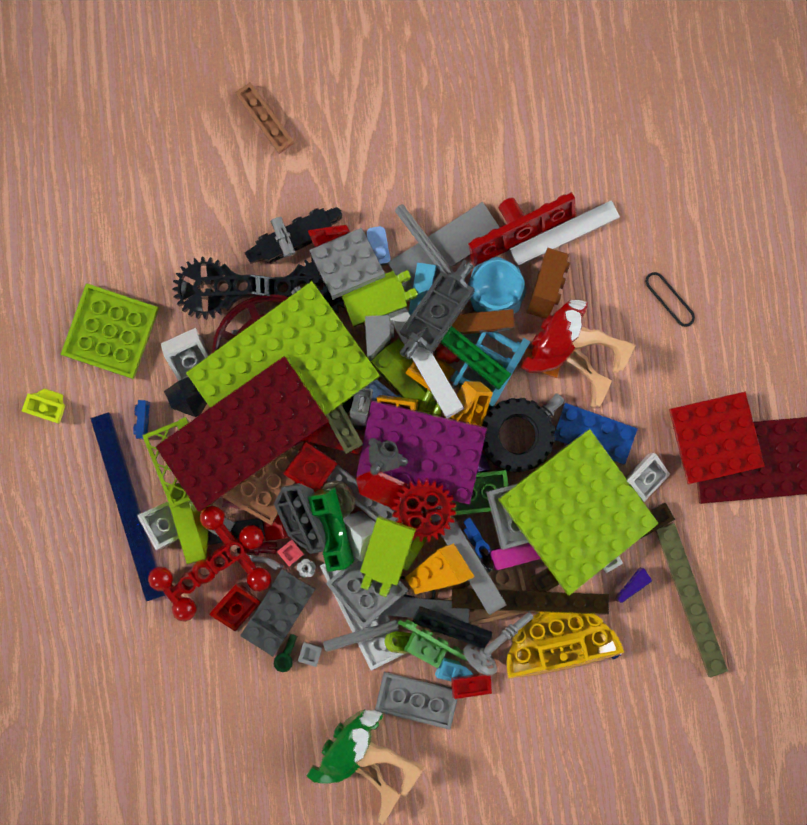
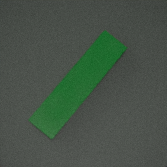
(475, 358)

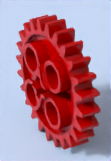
(420, 492)

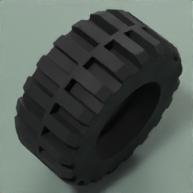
(543, 435)

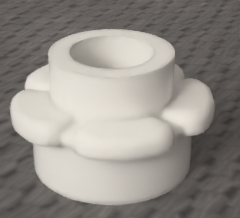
(306, 563)

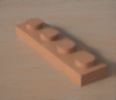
(264, 118)

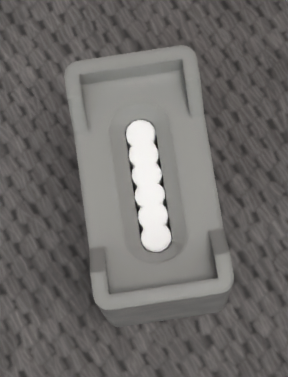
(360, 408)

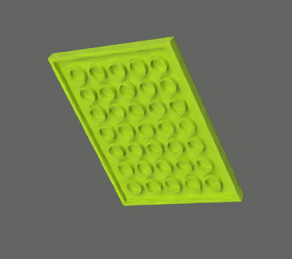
(310, 339)

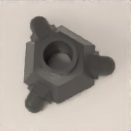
(384, 456)

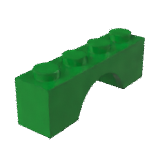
(337, 548)

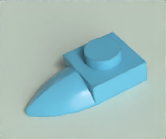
(450, 669)

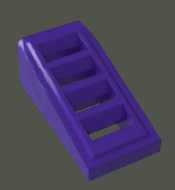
(635, 584)

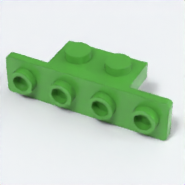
(426, 647)

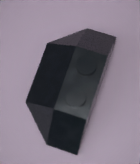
(185, 398)

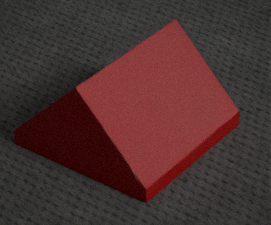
(379, 487)
(235, 607)

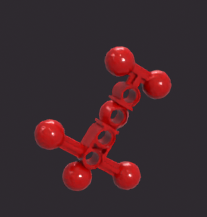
(249, 538)

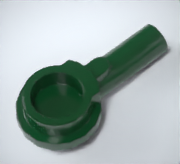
(283, 662)

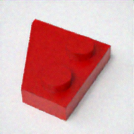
(327, 234)

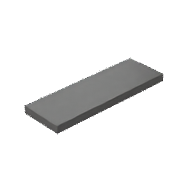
(450, 242)

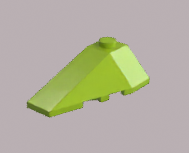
(393, 369)
(189, 528)

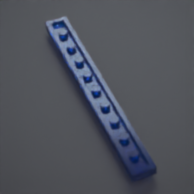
(126, 501)

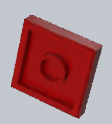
(310, 467)

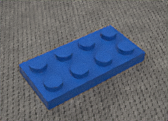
(613, 435)

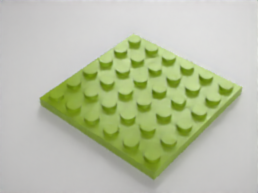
(578, 511)

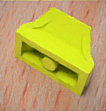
(45, 405)

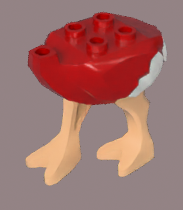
(560, 343)

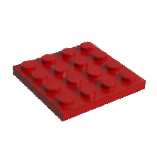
(716, 437)

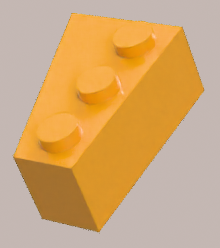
(475, 401)

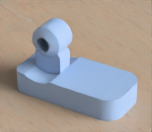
(378, 242)

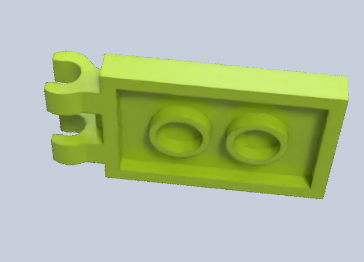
(378, 297)
(386, 554)

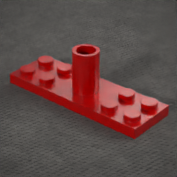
(521, 226)

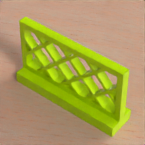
(182, 422)

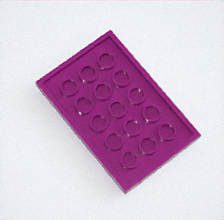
(431, 444)

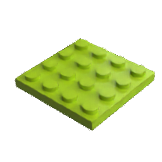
(109, 331)

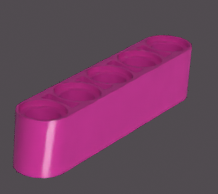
(513, 556)

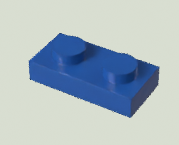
(142, 413)

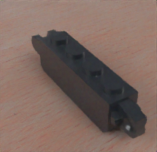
(270, 250)

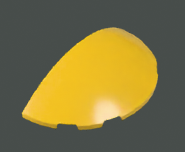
(559, 643)

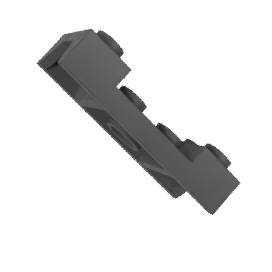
(277, 612)

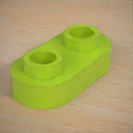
(399, 641)

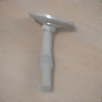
(484, 655)

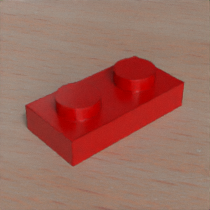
(471, 686)

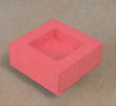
(290, 552)

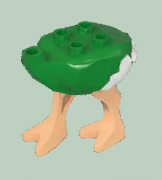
(354, 752)

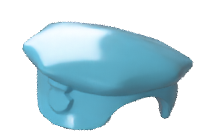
(497, 286)

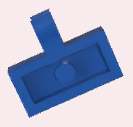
(475, 537)

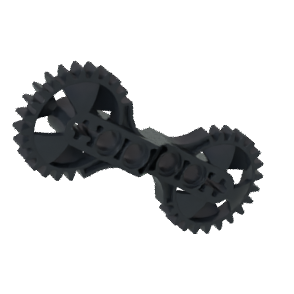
(256, 286)

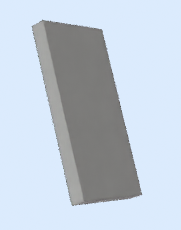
(416, 700)

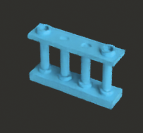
(508, 363)

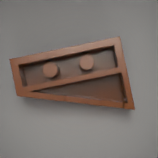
(548, 283)

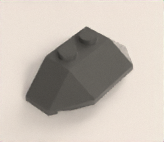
(297, 517)

